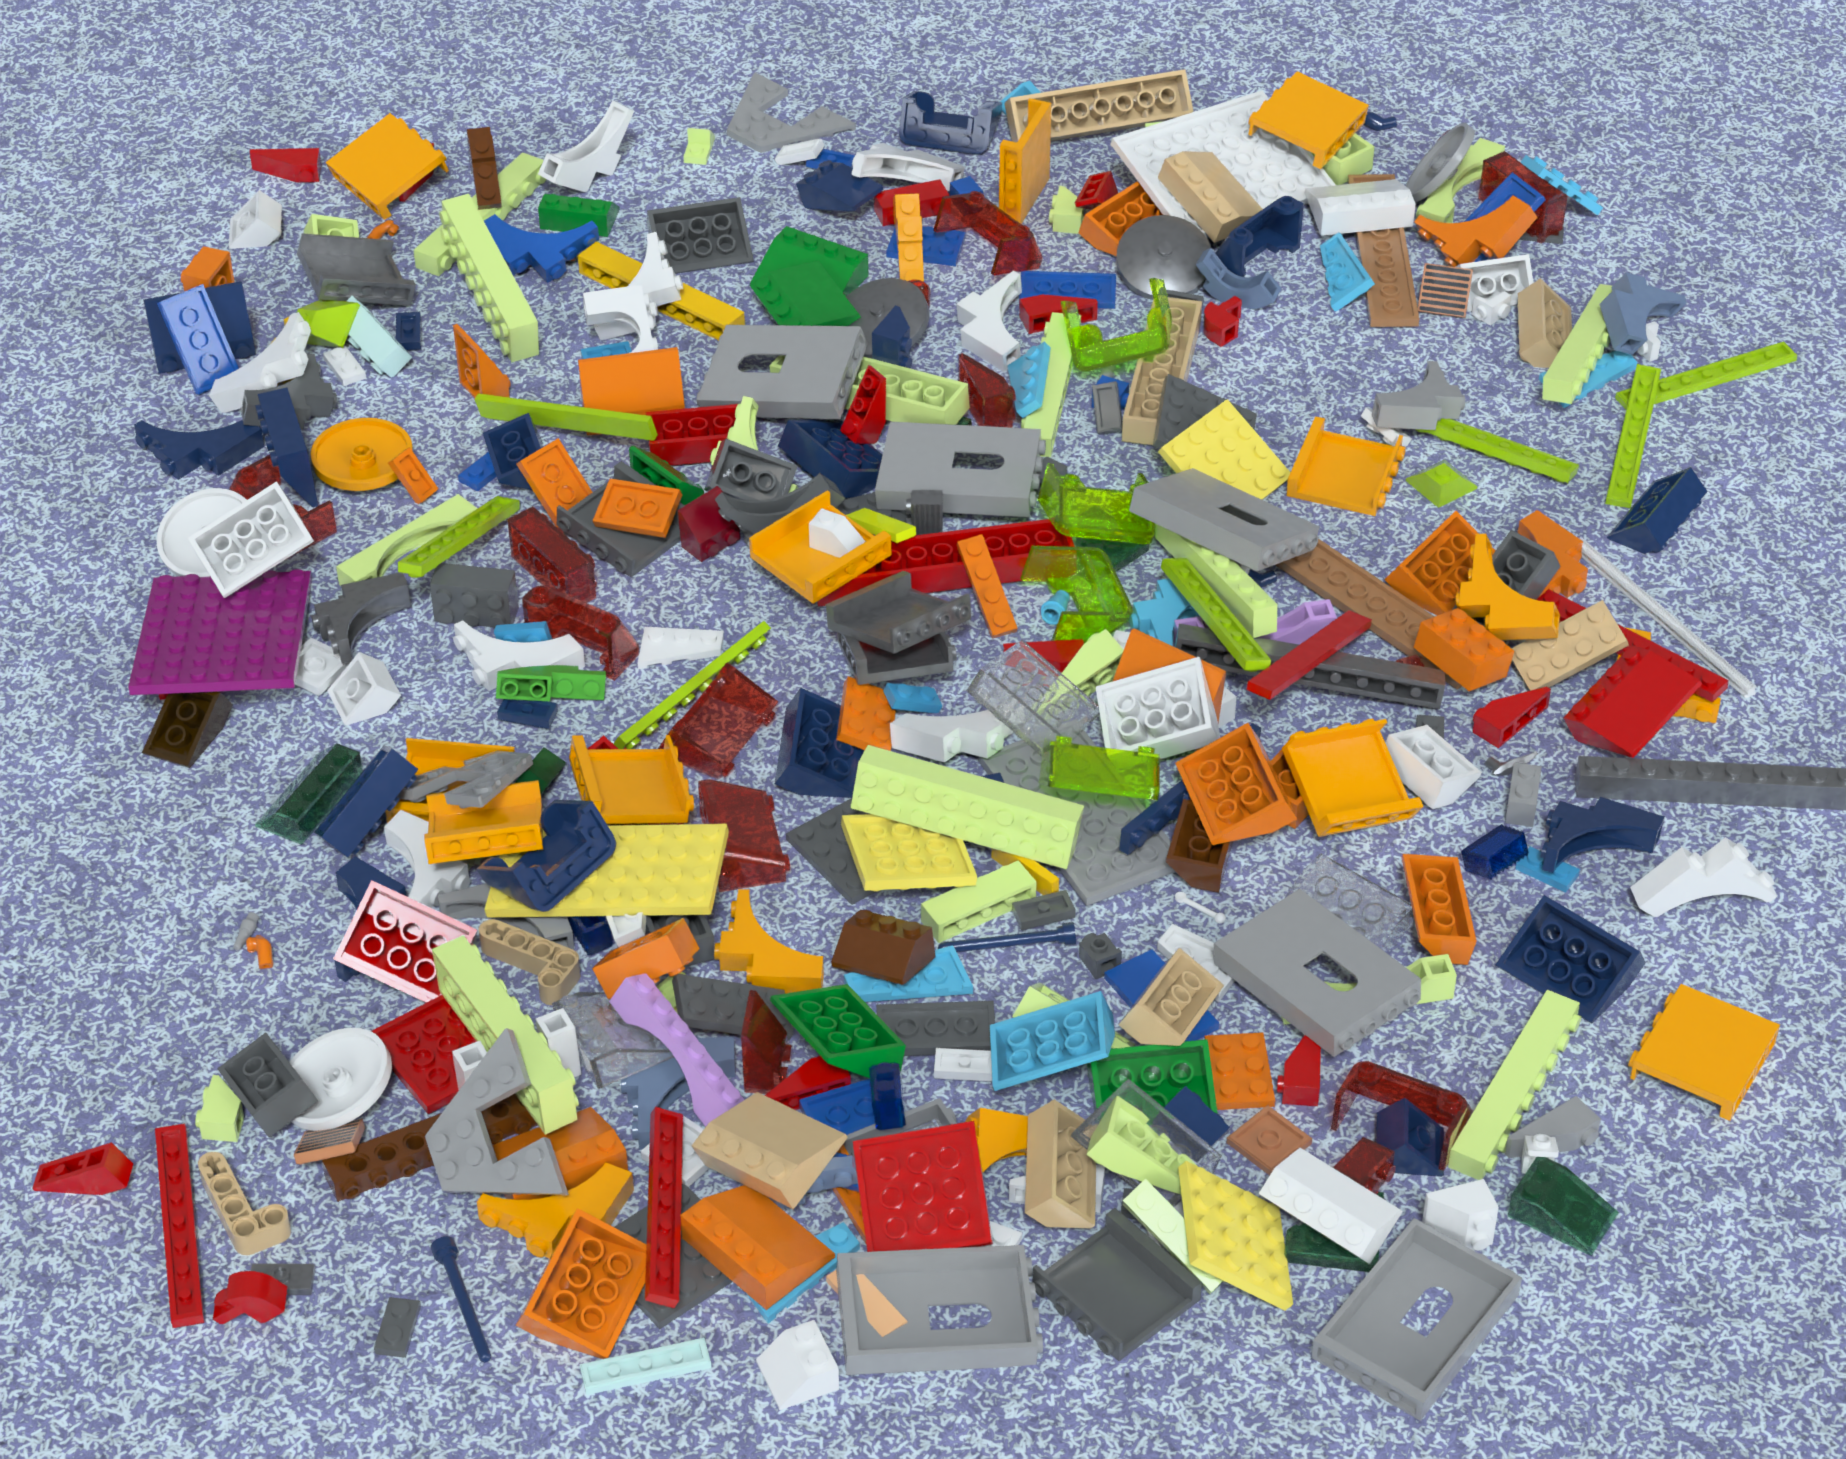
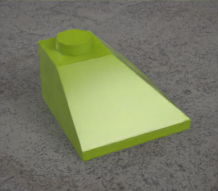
(329, 321)
(1441, 483)

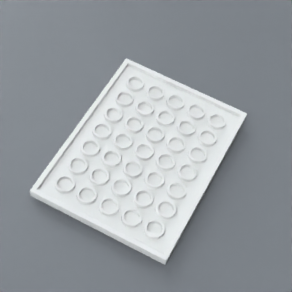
(1260, 162)

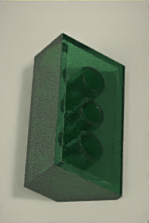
(312, 794)

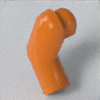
(387, 226)
(263, 950)

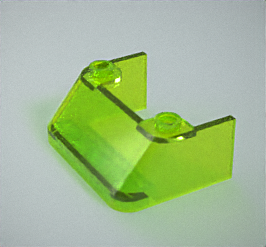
(1093, 353)
(1091, 510)
(1091, 582)
(1100, 769)

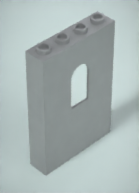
(811, 382)
(923, 457)
(1191, 507)
(1270, 959)
(940, 1277)
(1391, 1359)

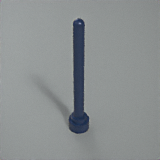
(1062, 934)
(445, 1252)

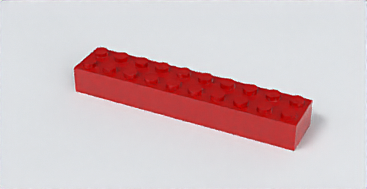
(937, 563)

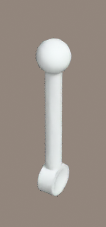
(1181, 897)

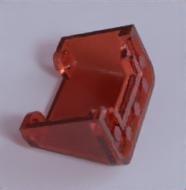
(586, 624)
(721, 722)
(752, 846)

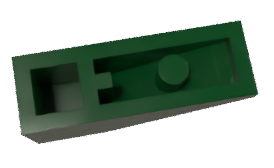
(544, 768)

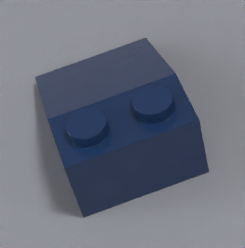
(836, 188)

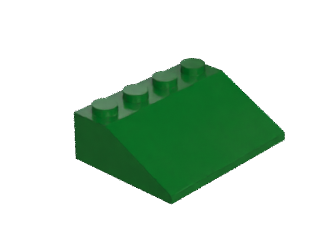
(795, 247)
(804, 297)
(841, 1028)
(1156, 1070)

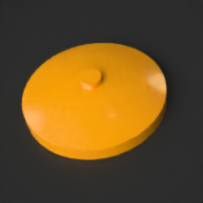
(357, 453)

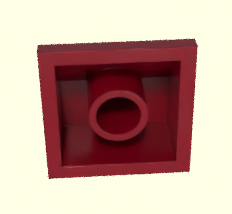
(704, 529)

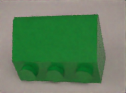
(568, 213)
(662, 474)

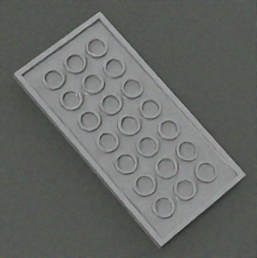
(1097, 864)

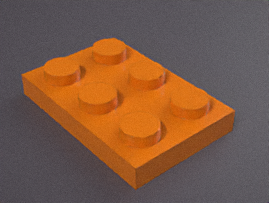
(554, 478)
(637, 508)
(865, 716)
(1240, 1071)

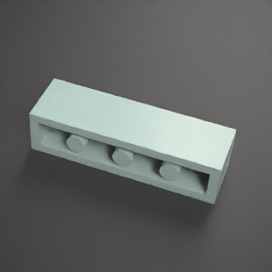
(376, 342)

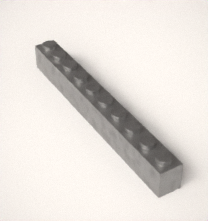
(1339, 672)
(1711, 782)

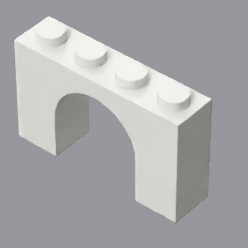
(624, 306)
(557, 1030)

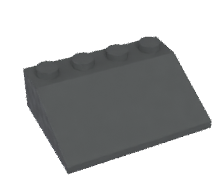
(702, 234)

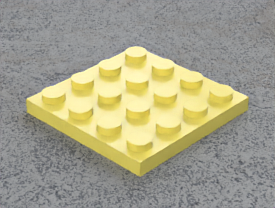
(1227, 450)
(904, 855)
(1235, 1235)

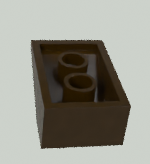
(187, 726)

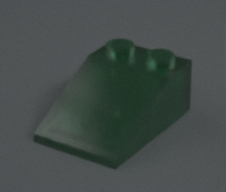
(1561, 1206)

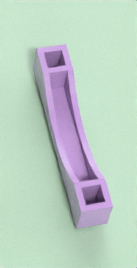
(1292, 627)
(643, 1005)

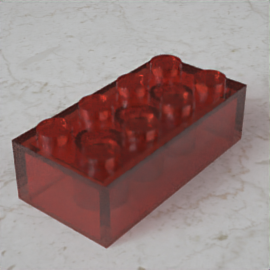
(1549, 214)
(551, 555)

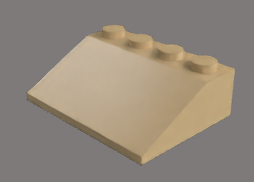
(1208, 192)
(769, 1148)

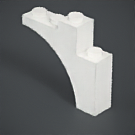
(594, 154)
(912, 165)
(656, 280)
(983, 323)
(277, 363)
(495, 655)
(948, 735)
(406, 836)
(1691, 876)

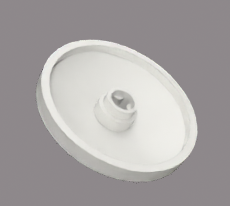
(186, 519)
(344, 1073)

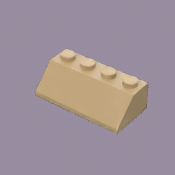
(1543, 324)
(1172, 1002)
(1058, 1170)

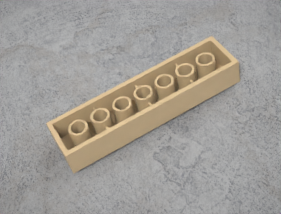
(1106, 105)
(1147, 383)

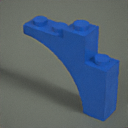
(541, 250)

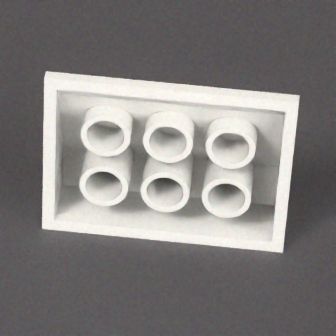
(1361, 206)
(250, 539)
(1159, 710)

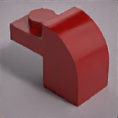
(1222, 321)
(251, 1294)

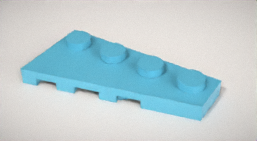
(1555, 178)
(1343, 272)
(1608, 368)
(1029, 378)
(940, 977)
(837, 1239)

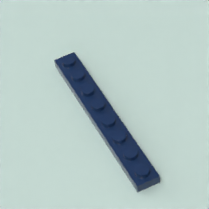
(1157, 815)

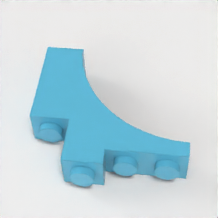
(1158, 615)

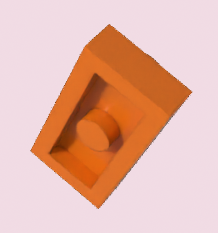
(413, 475)

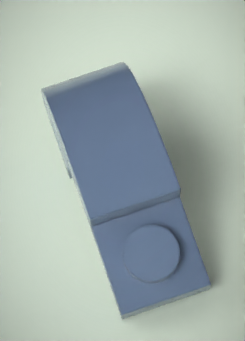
(1223, 284)

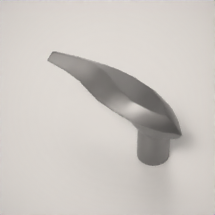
(1506, 768)

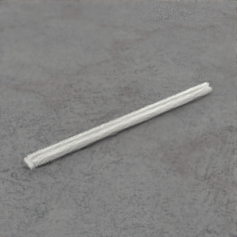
(1667, 620)

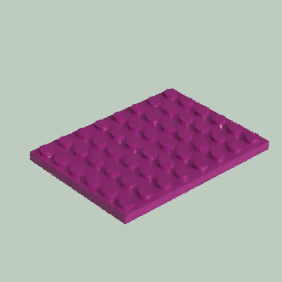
(217, 643)

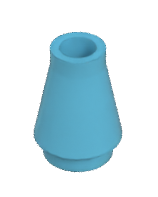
(1054, 606)

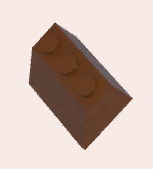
(1193, 853)
(883, 947)

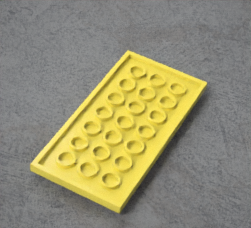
(649, 872)

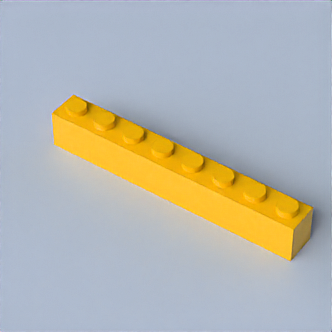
(694, 308)

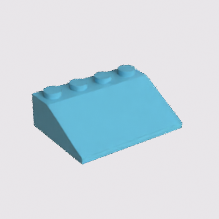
(1051, 1040)

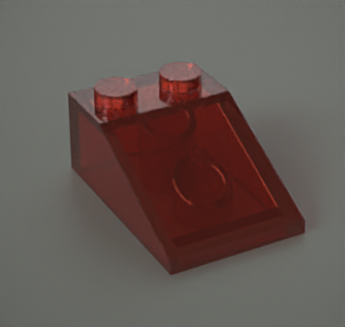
(989, 393)
(763, 1047)

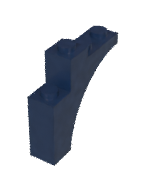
(212, 449)
(1599, 827)
(353, 883)

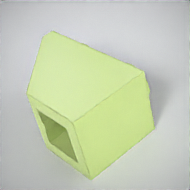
(1064, 213)
(221, 1112)

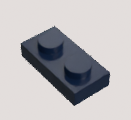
(409, 330)
(528, 712)

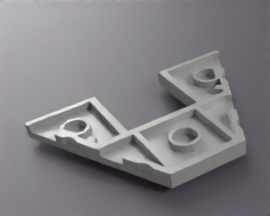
(765, 132)
(484, 774)
(462, 1143)

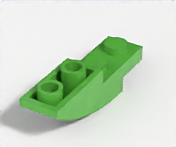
(548, 681)

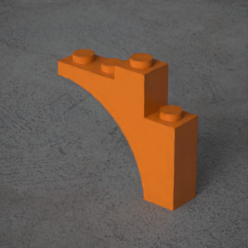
(1489, 234)
(1567, 548)

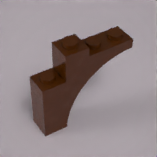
(483, 168)

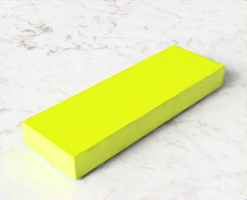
(877, 522)

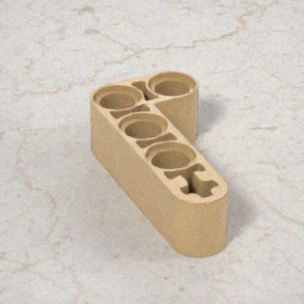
(553, 963)
(247, 1229)

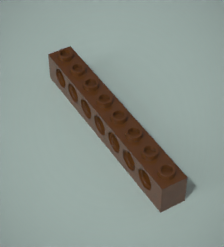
(406, 1150)

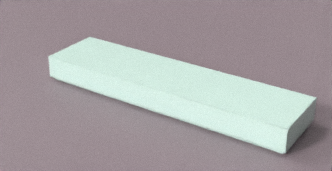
(645, 1366)

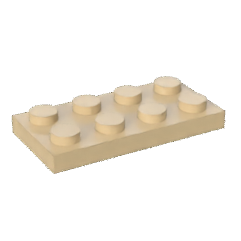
(1580, 643)

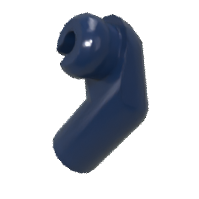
(1378, 123)
(1263, 579)

